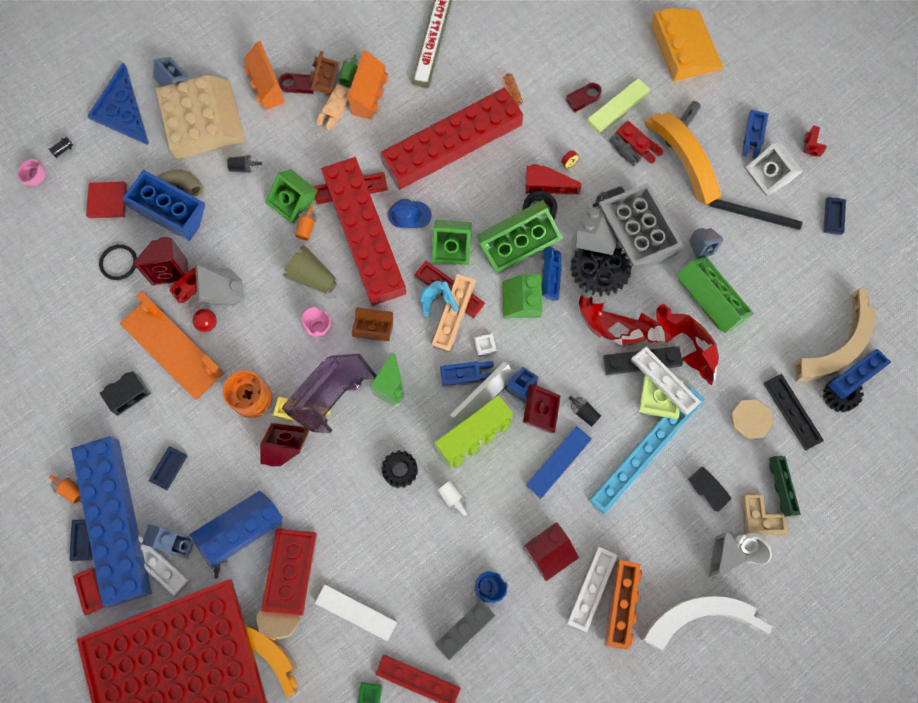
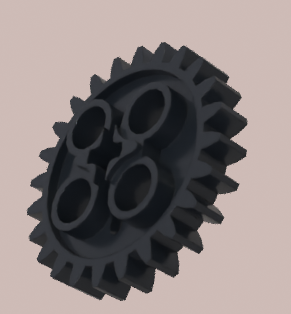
(616, 275)

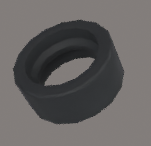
(542, 195)

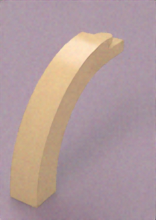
(862, 328)

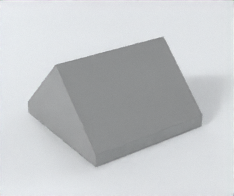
(725, 555)

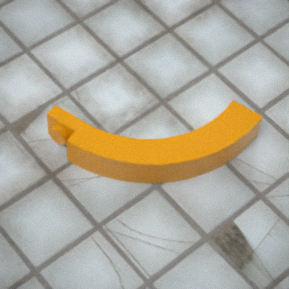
(691, 154)
(277, 659)

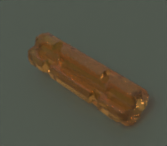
(513, 88)

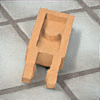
(334, 107)

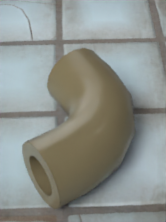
(184, 180)

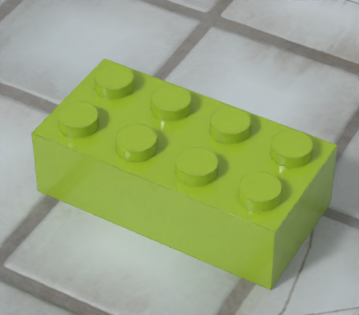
(474, 432)

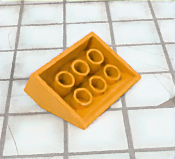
(685, 43)

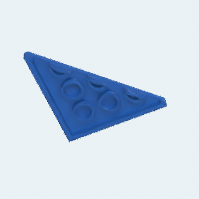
(119, 108)

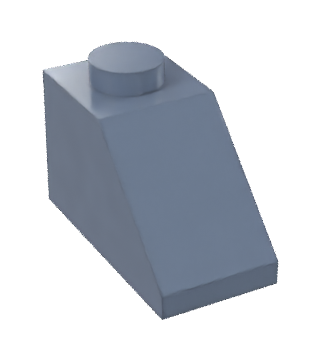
(168, 72)
(705, 242)

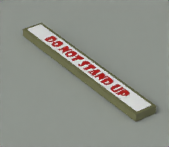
(431, 43)

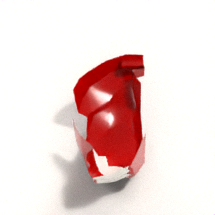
(600, 321)
(706, 355)

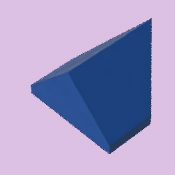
(520, 383)

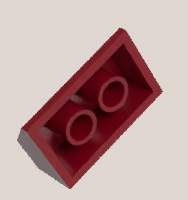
(162, 262)

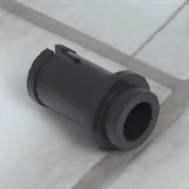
(61, 147)

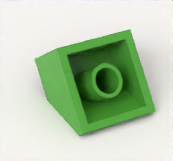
(290, 195)
(451, 242)
(522, 296)
(388, 382)

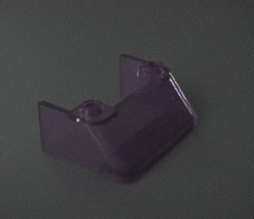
(324, 389)

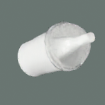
(453, 498)

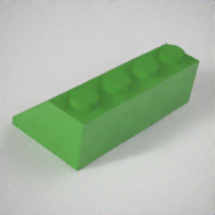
(519, 236)
(714, 294)

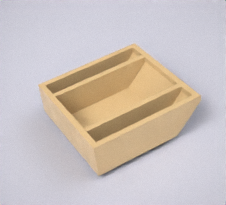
(199, 115)

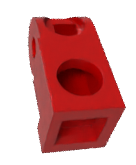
(185, 287)

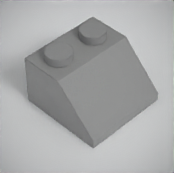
(596, 233)

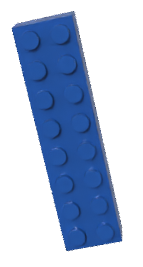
(110, 521)

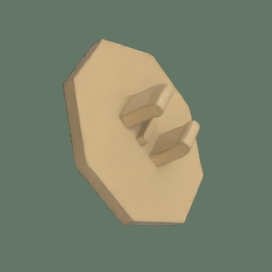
(752, 419)
(276, 624)

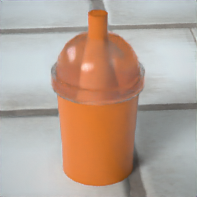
(305, 224)
(66, 488)

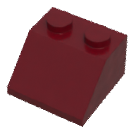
(551, 551)

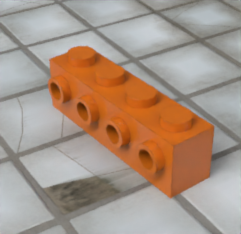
(622, 604)

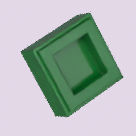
(369, 693)

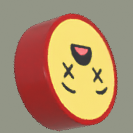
(569, 159)

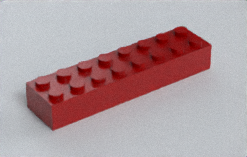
(452, 138)
(364, 231)

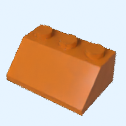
(263, 77)
(367, 86)

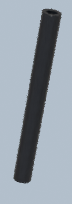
(757, 214)

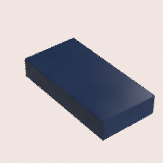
(834, 215)
(168, 468)
(79, 544)

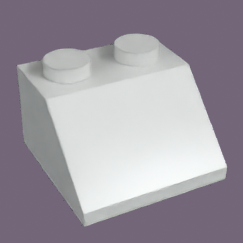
(774, 168)

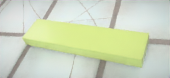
(618, 106)

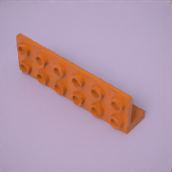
(171, 348)

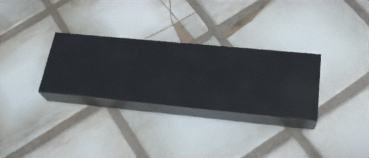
(793, 412)

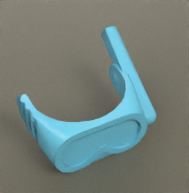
(432, 291)

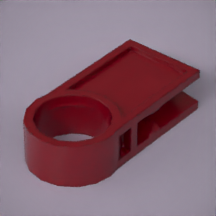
(300, 85)
(580, 98)

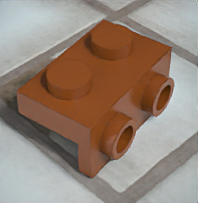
(324, 75)
(372, 324)

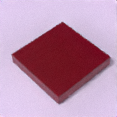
(541, 408)

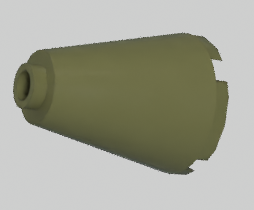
(309, 271)

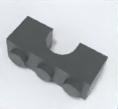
(464, 630)

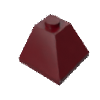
(281, 444)

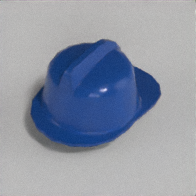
(409, 214)

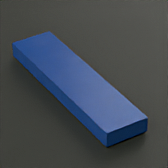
(859, 373)
(558, 462)

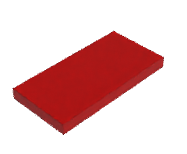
(289, 572)

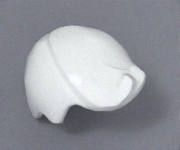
(755, 548)

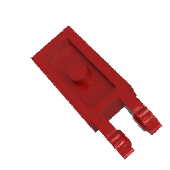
(639, 142)

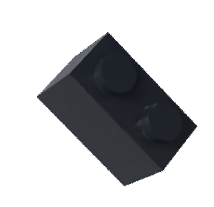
(124, 393)

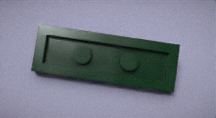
(784, 486)

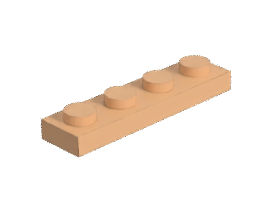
(451, 320)

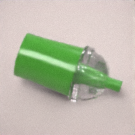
(348, 71)

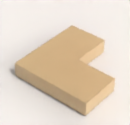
(758, 521)

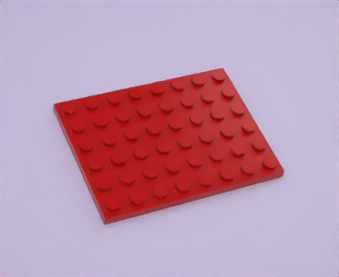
(175, 654)

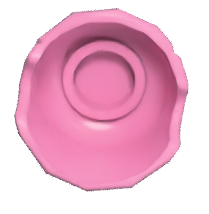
(31, 172)
(315, 322)

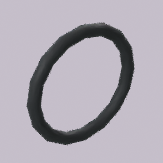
(106, 252)

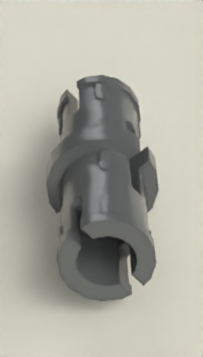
(625, 149)

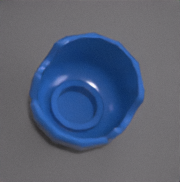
(490, 587)

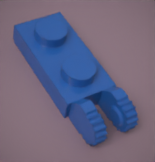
(755, 132)
(551, 273)
(464, 373)

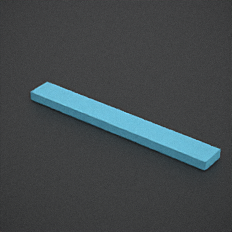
(639, 459)

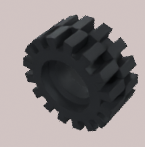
(841, 405)
(404, 480)

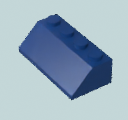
(165, 205)
(236, 528)

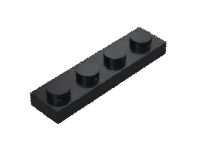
(622, 363)

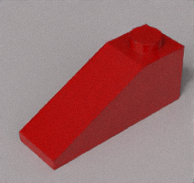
(548, 180)

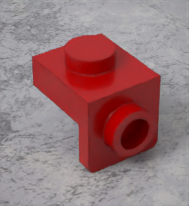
(811, 146)

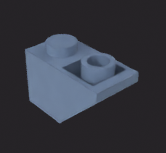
(168, 541)

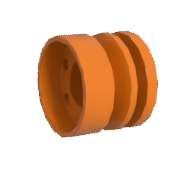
(237, 392)

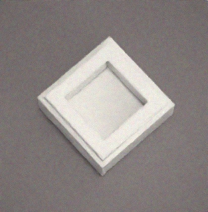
(485, 345)

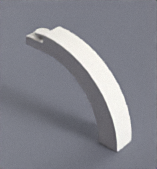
(675, 617)

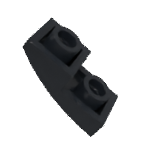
(708, 485)

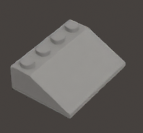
(641, 226)

